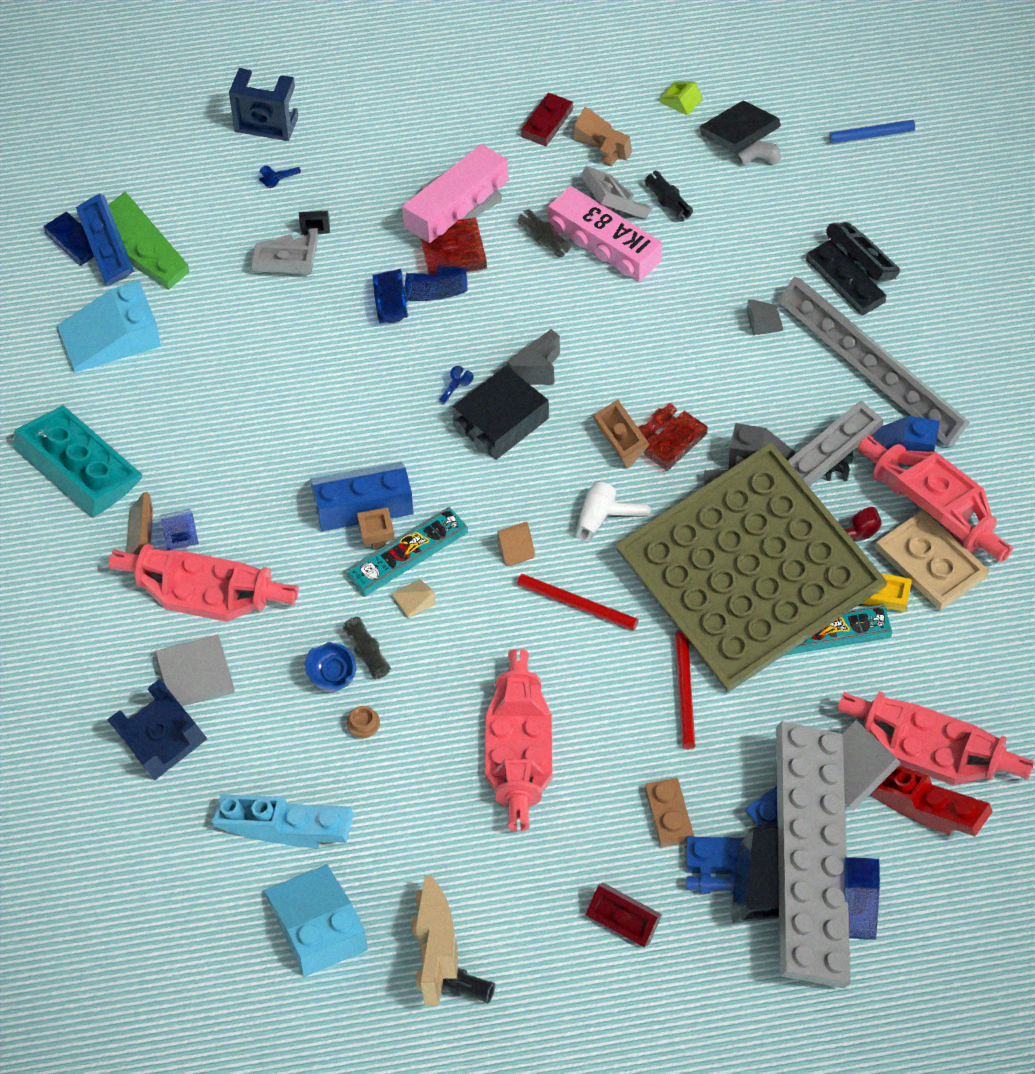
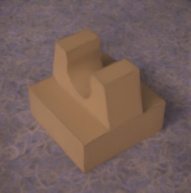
(614, 145)
(376, 527)

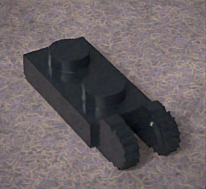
(863, 251)

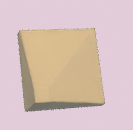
(414, 598)

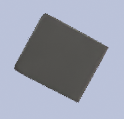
(763, 317)

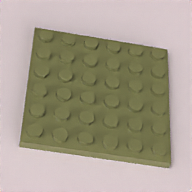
(750, 566)

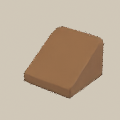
(588, 127)
(515, 544)

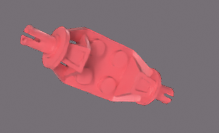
(939, 491)
(202, 583)
(518, 741)
(935, 741)

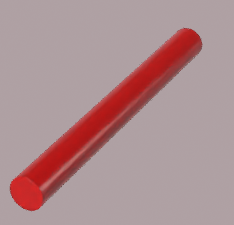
(577, 602)
(685, 692)

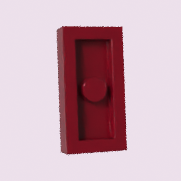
(547, 119)
(623, 914)

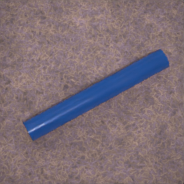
(872, 131)

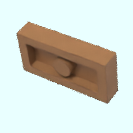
(668, 812)

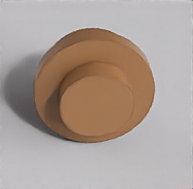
(363, 722)

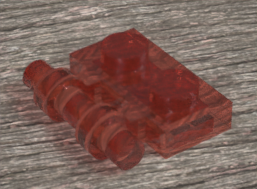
(675, 440)

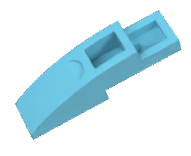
(282, 823)

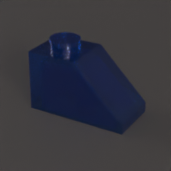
(862, 896)

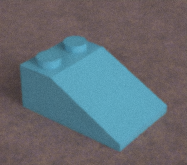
(110, 328)
(317, 920)

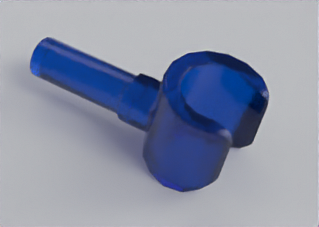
(272, 178)
(455, 374)

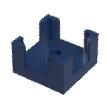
(260, 110)
(159, 732)

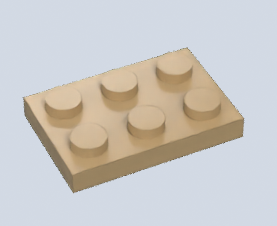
(932, 559)

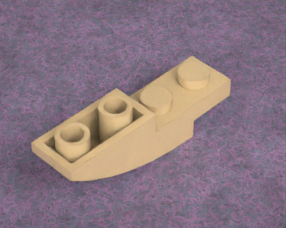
(436, 941)

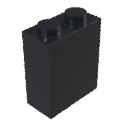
(500, 412)

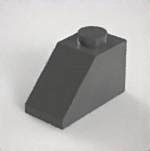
(750, 439)

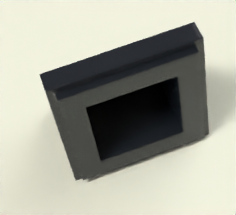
(314, 219)

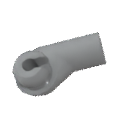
(760, 149)

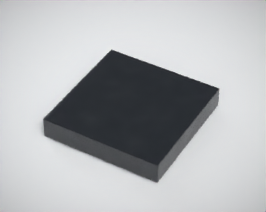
(740, 126)

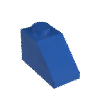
(911, 432)

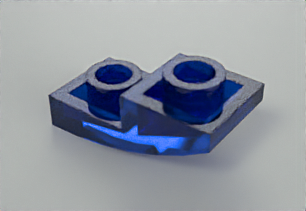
(445, 284)
(390, 296)

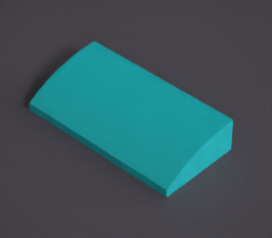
(76, 460)

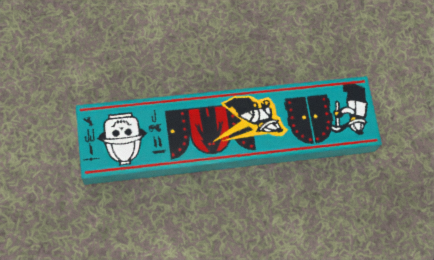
(407, 551)
(851, 628)

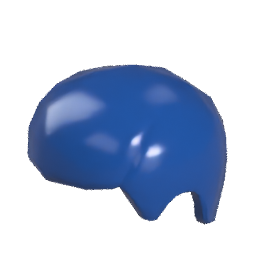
(330, 667)

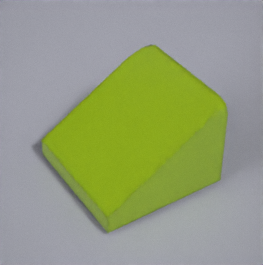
(682, 96)

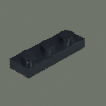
(846, 277)

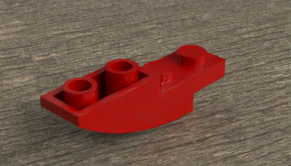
(930, 805)

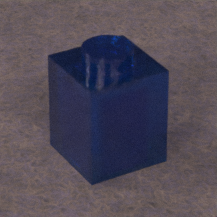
(179, 529)

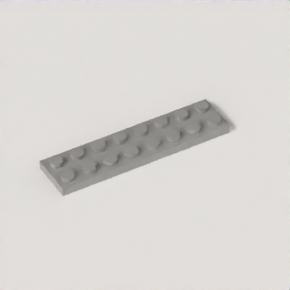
(812, 855)

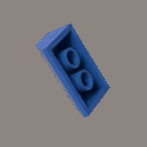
(347, 493)

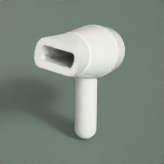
(600, 504)

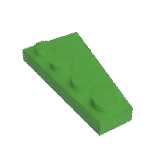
(145, 243)

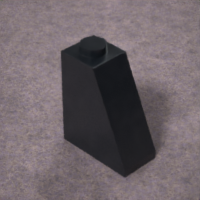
(757, 877)

